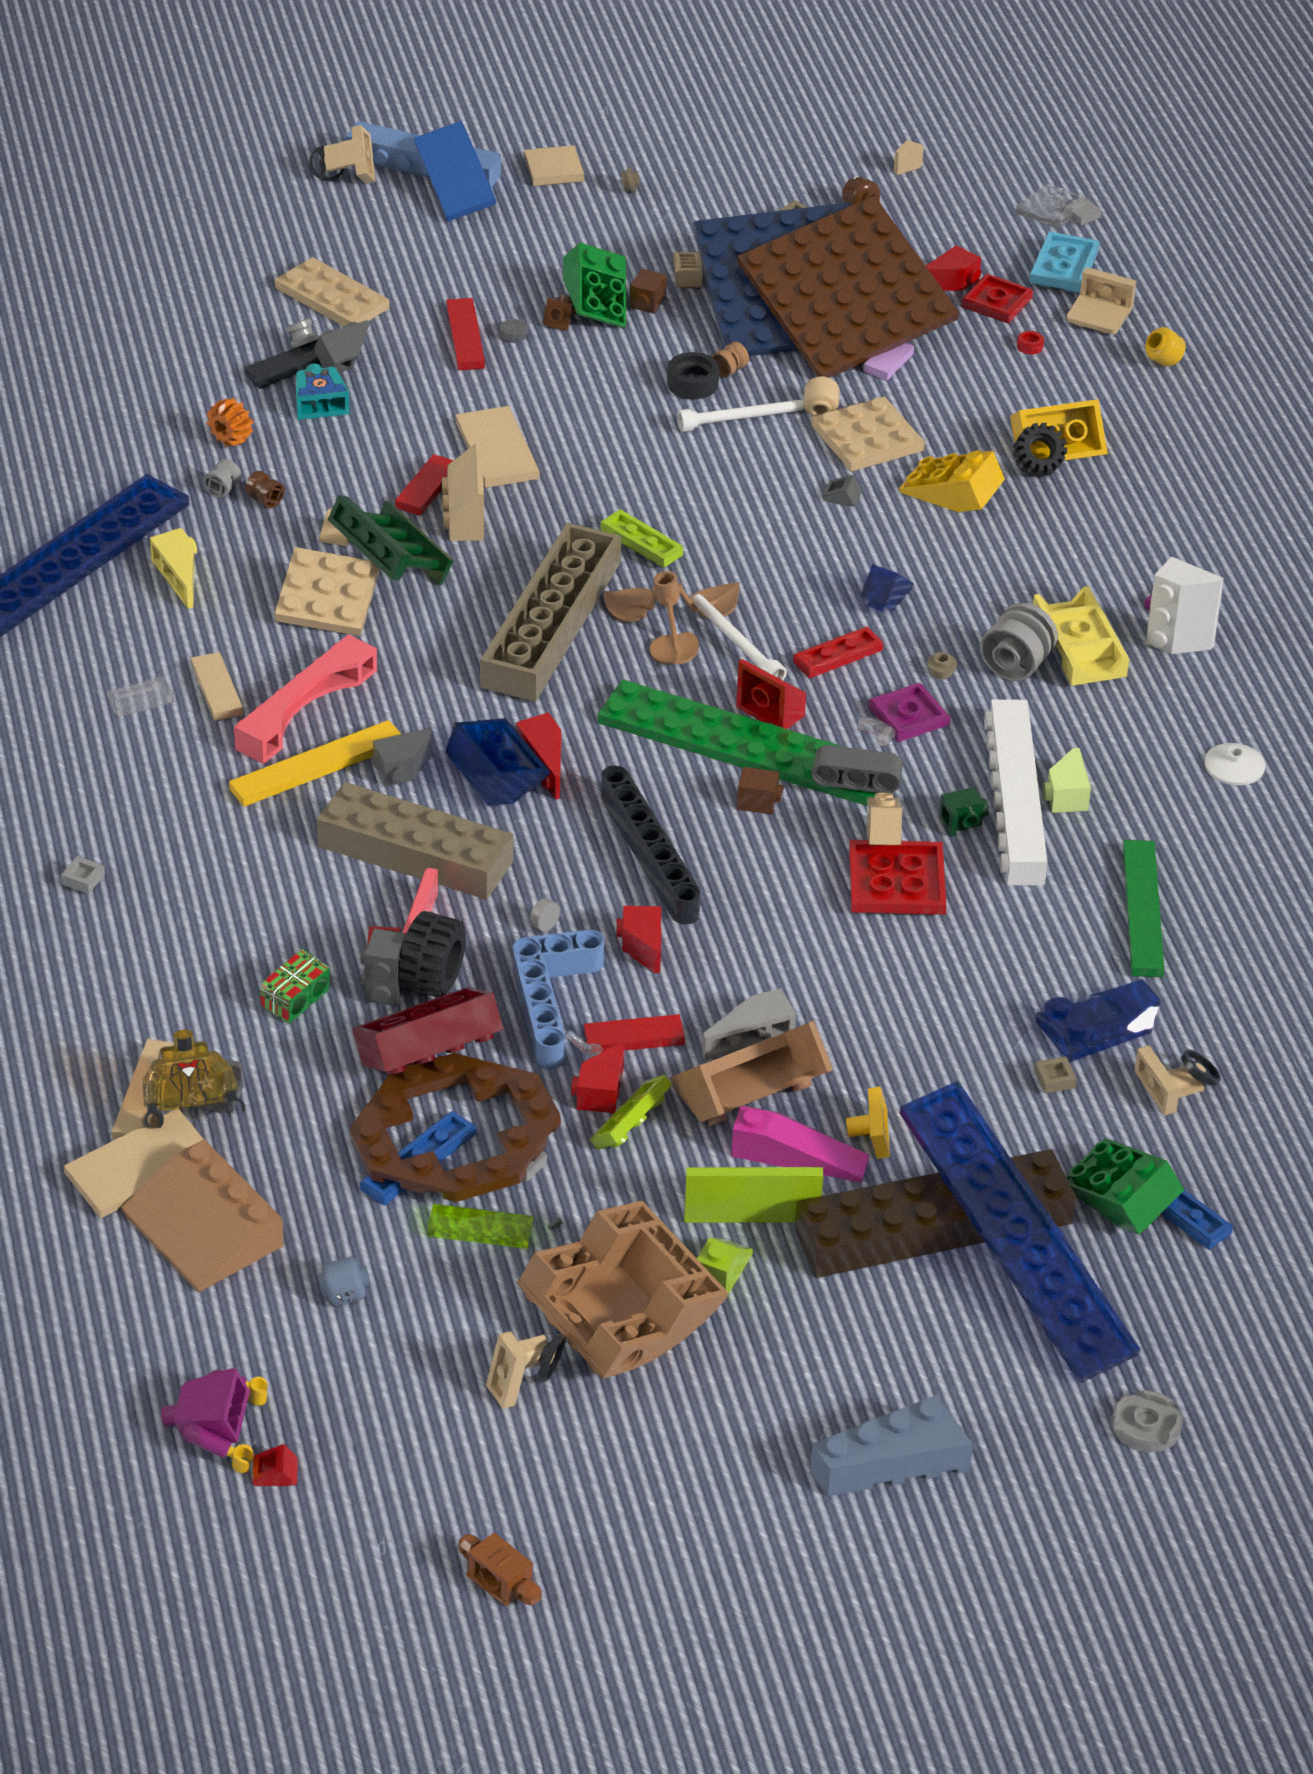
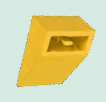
(955, 480)

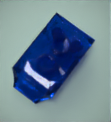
(1099, 1019)

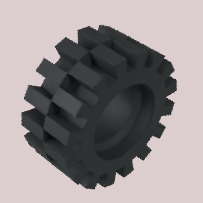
(1029, 461)

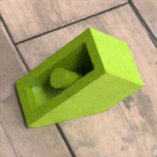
(724, 1260)

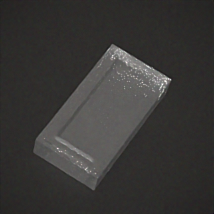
(140, 696)

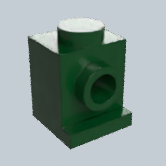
(962, 810)

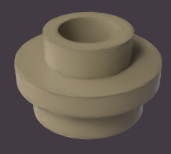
(630, 180)
(941, 665)

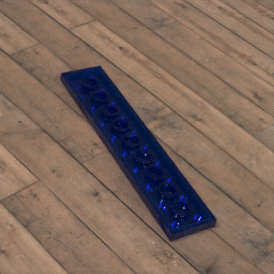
(85, 548)
(1019, 1232)

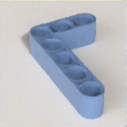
(534, 964)

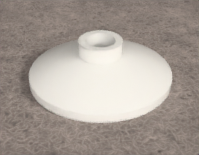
(1234, 764)

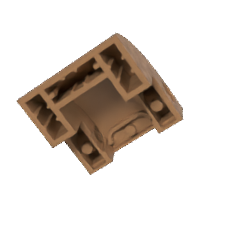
(622, 1289)

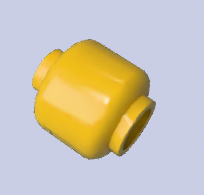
(1165, 346)

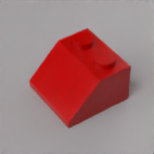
(768, 696)

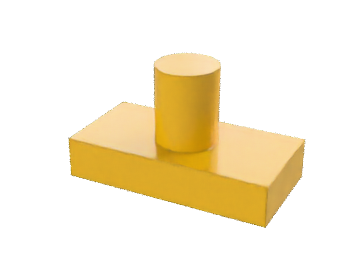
(873, 1123)

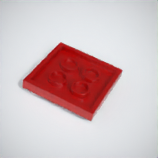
(897, 877)

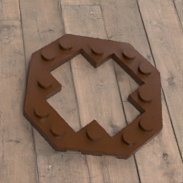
(423, 1171)

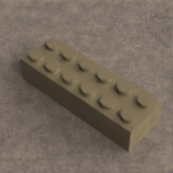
(415, 838)

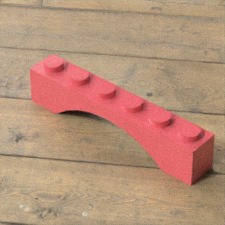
(341, 667)

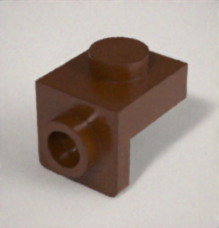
(559, 312)

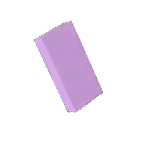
(888, 363)

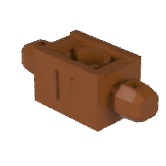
(499, 1569)

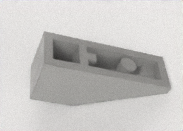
(749, 1023)

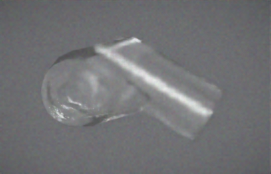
(877, 727)

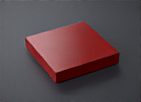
(997, 298)

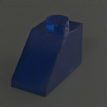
(885, 588)

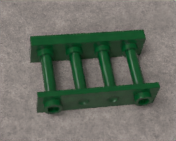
(390, 540)

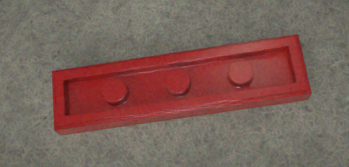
(465, 334)

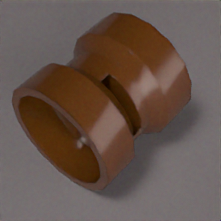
(264, 489)

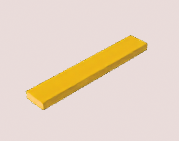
(309, 764)

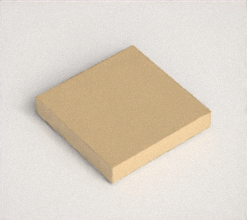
(554, 165)

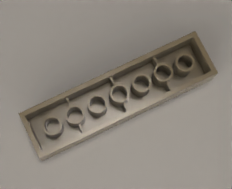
(550, 612)

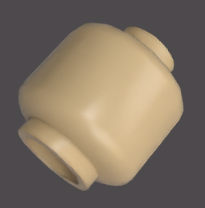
(821, 395)

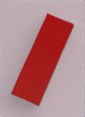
(424, 486)
(838, 652)
(636, 1032)

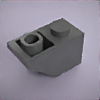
(342, 346)

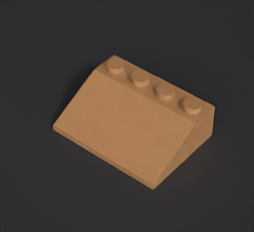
(204, 1217)

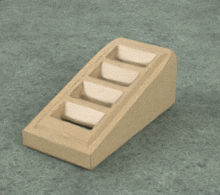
(687, 269)

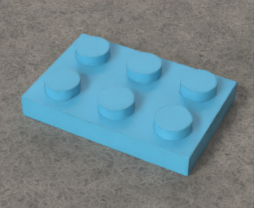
(1063, 261)

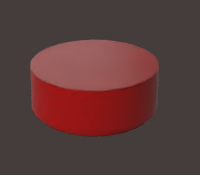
(1030, 342)

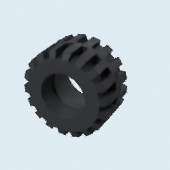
(432, 954)

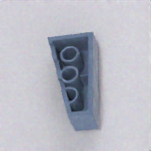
(892, 1448)

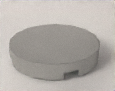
(1147, 1421)

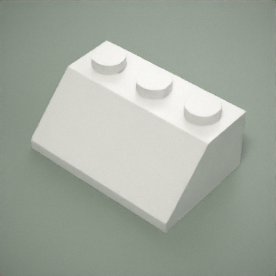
(1184, 608)

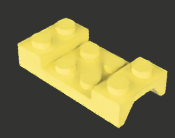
(1085, 639)

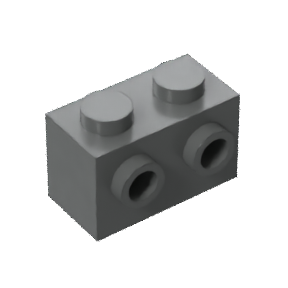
(382, 967)

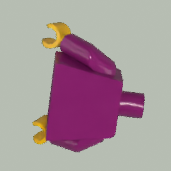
(213, 1412)

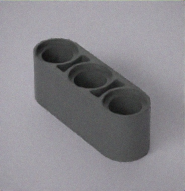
(857, 769)

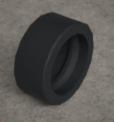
(693, 387)

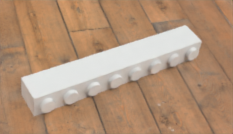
(1016, 793)

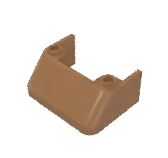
(753, 1073)

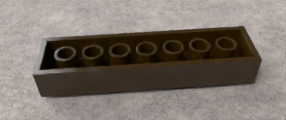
(910, 1218)

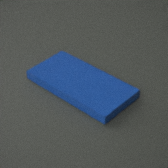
(455, 171)

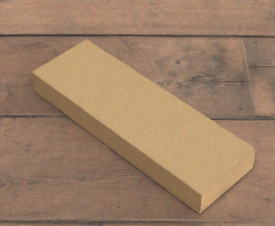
(216, 686)

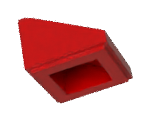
(275, 1467)

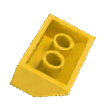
(1078, 422)

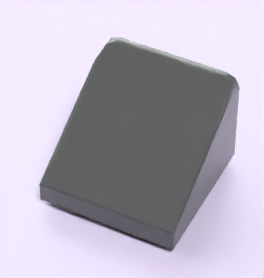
(843, 491)

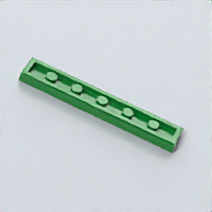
(1143, 908)

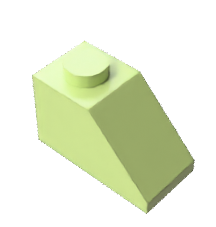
(1068, 784)

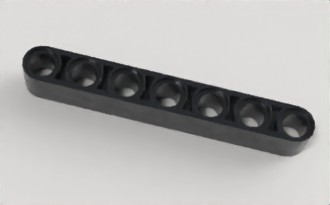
(650, 845)

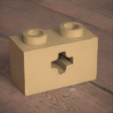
(884, 819)

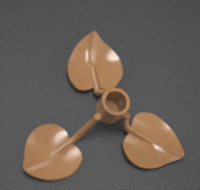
(633, 603)

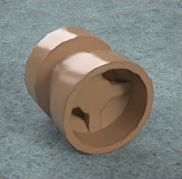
(731, 358)

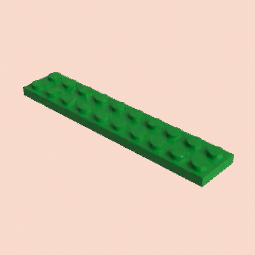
(718, 735)

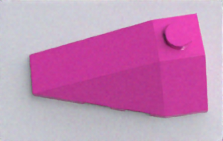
(784, 1142)

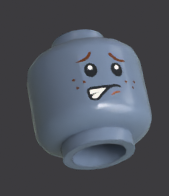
(343, 1281)

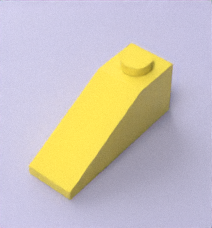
(175, 560)

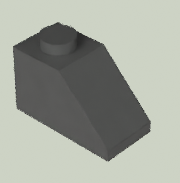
(402, 756)

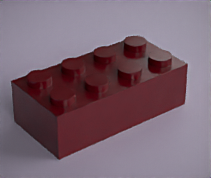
(428, 1030)

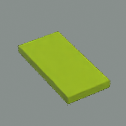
(748, 1193)

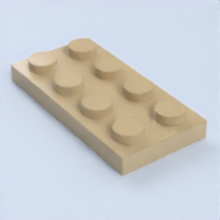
(331, 293)

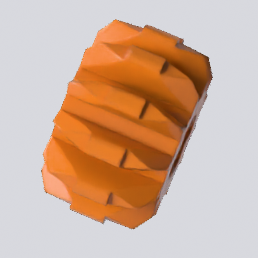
(229, 422)

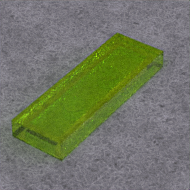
(480, 1226)

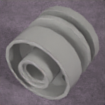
(1019, 641)

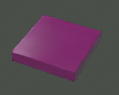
(909, 711)

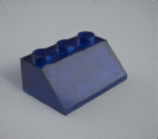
(495, 760)

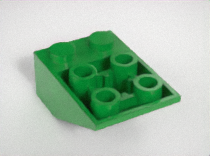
(596, 283)
(1125, 1184)

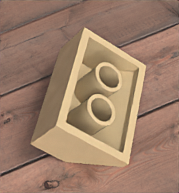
(465, 499)

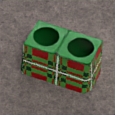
(295, 986)

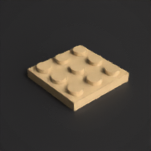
(867, 433)
(327, 591)

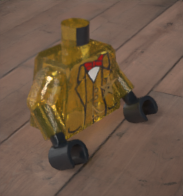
(186, 1078)

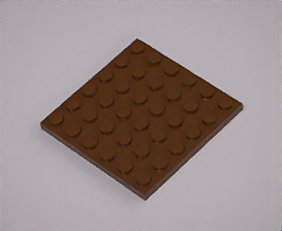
(847, 288)

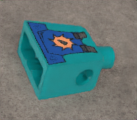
(320, 393)

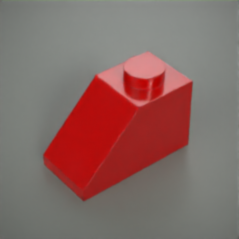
(956, 269)
(641, 935)
(600, 1081)

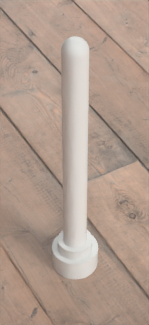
(688, 419)
(772, 666)

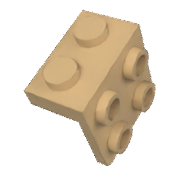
(1102, 301)

